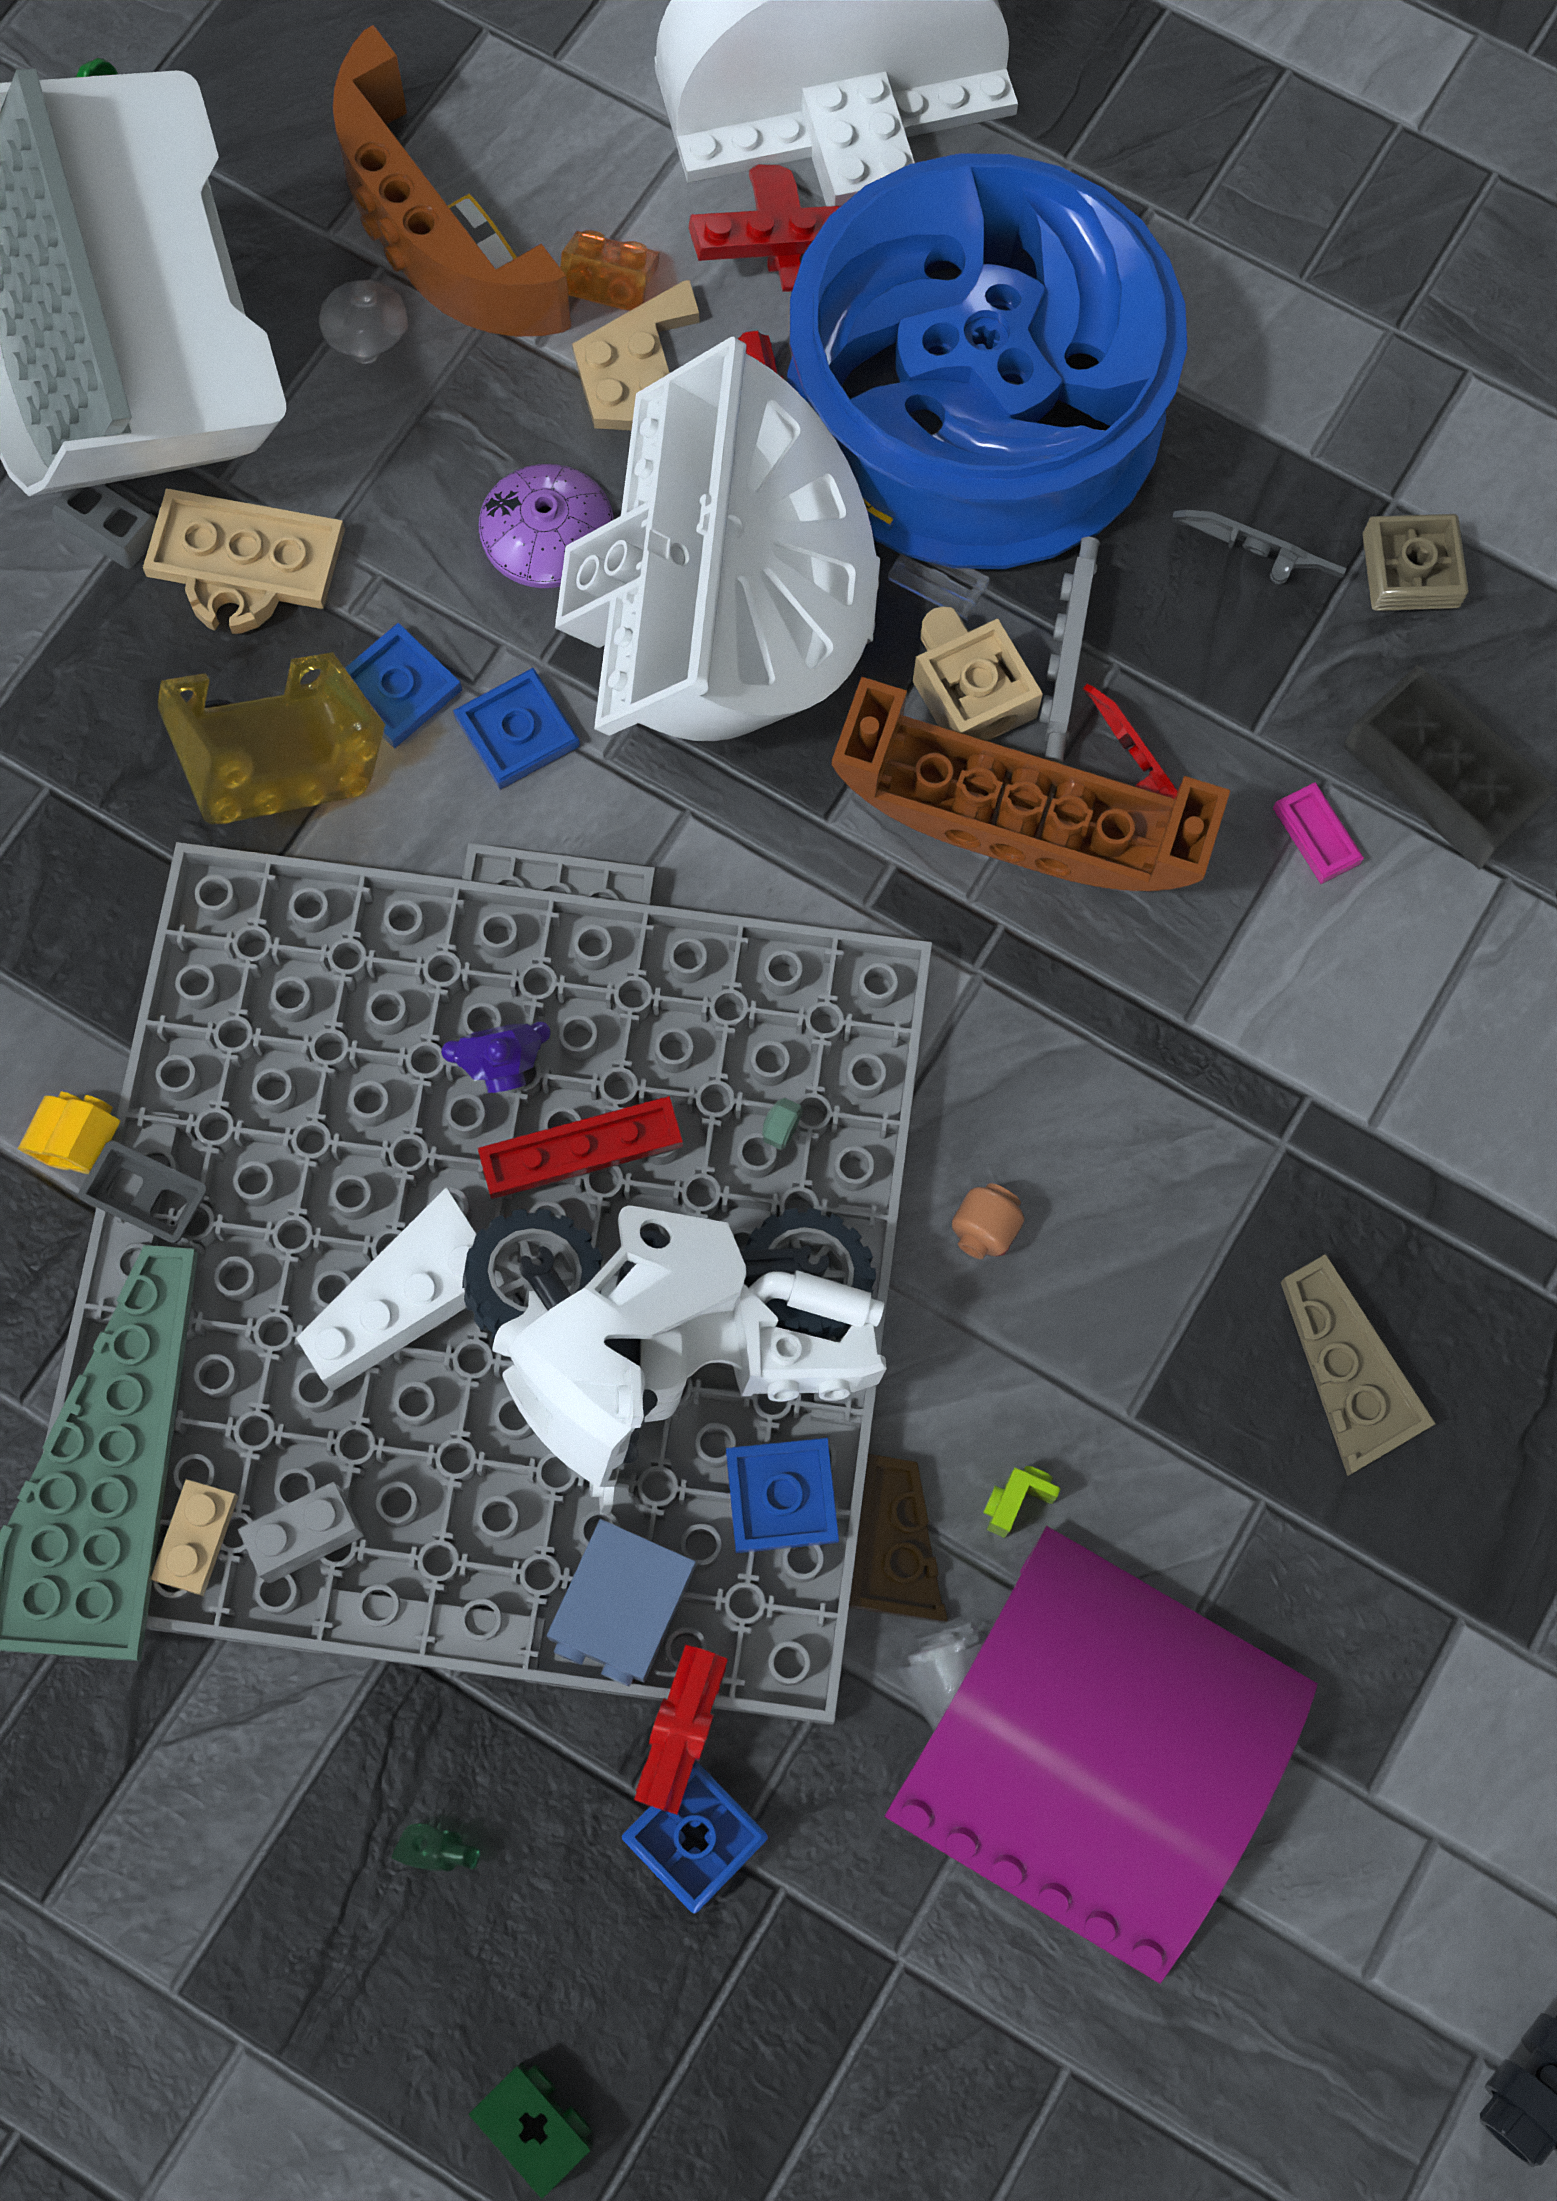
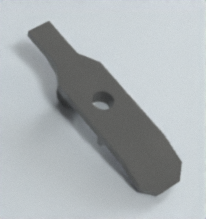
(1258, 543)

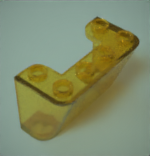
(275, 750)

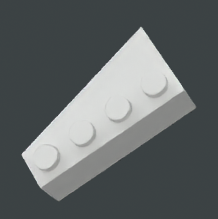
(395, 1297)

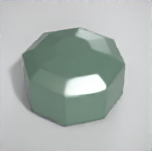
(781, 1123)

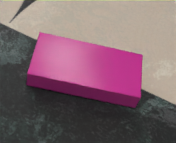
(1318, 833)

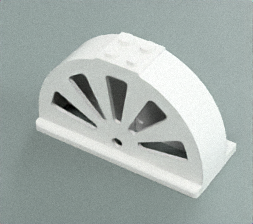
(826, 82)
(735, 559)

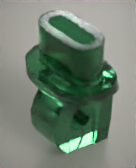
(442, 1852)

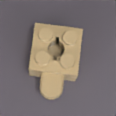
(982, 667)

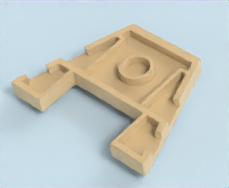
(629, 355)

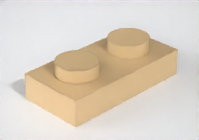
(194, 1537)

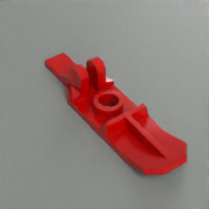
(777, 189)
(1157, 780)

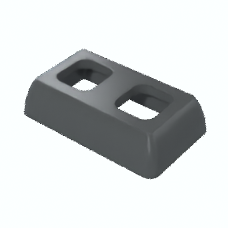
(91, 526)
(156, 1180)

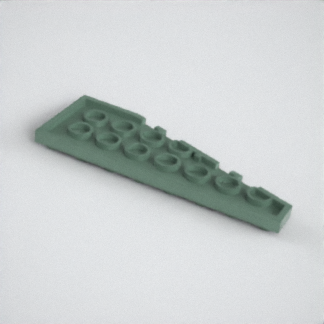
(92, 1511)

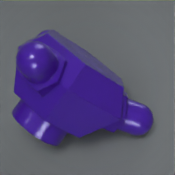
(498, 1054)

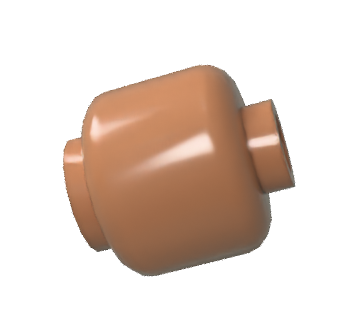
(988, 1221)

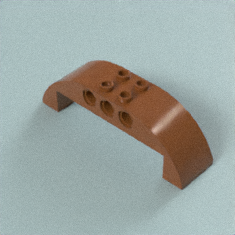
(415, 222)
(1023, 804)

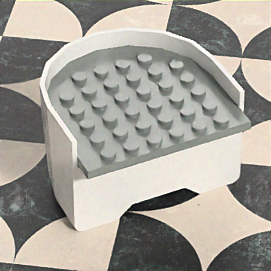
(119, 288)

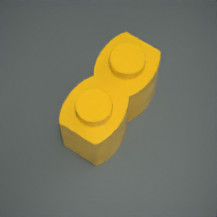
(69, 1132)

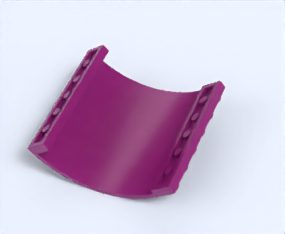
(1106, 1755)

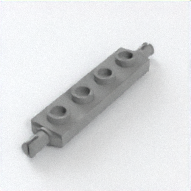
(1063, 667)

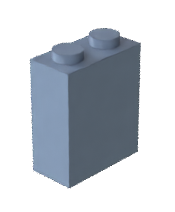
(620, 1603)

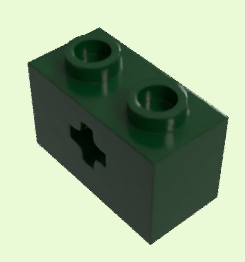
(536, 2159)

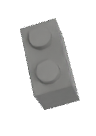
(300, 1532)

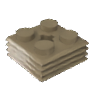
(1438, 569)

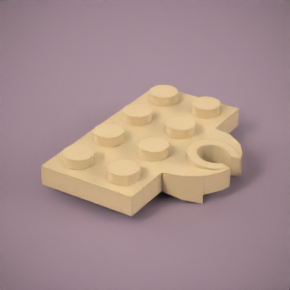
(242, 556)

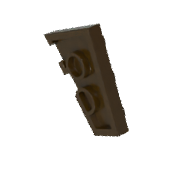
(893, 1548)

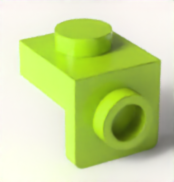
(1006, 1502)

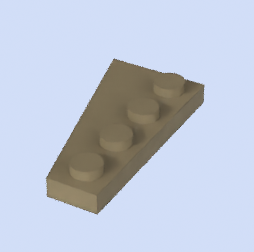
(1355, 1375)

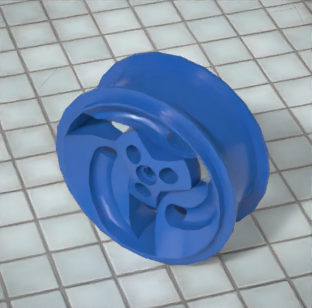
(1043, 277)

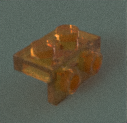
(608, 269)

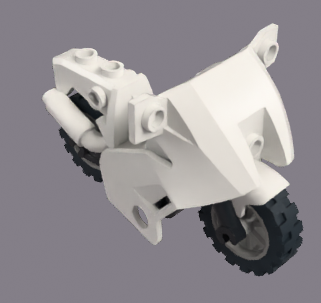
(625, 1344)

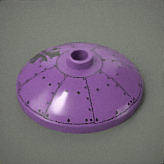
(530, 543)

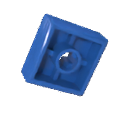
(696, 1874)

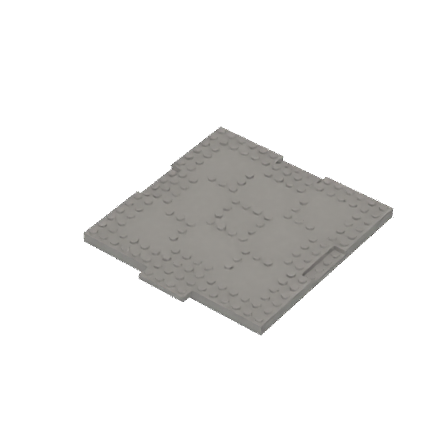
(309, 1092)

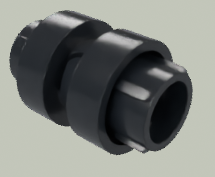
(1525, 2097)

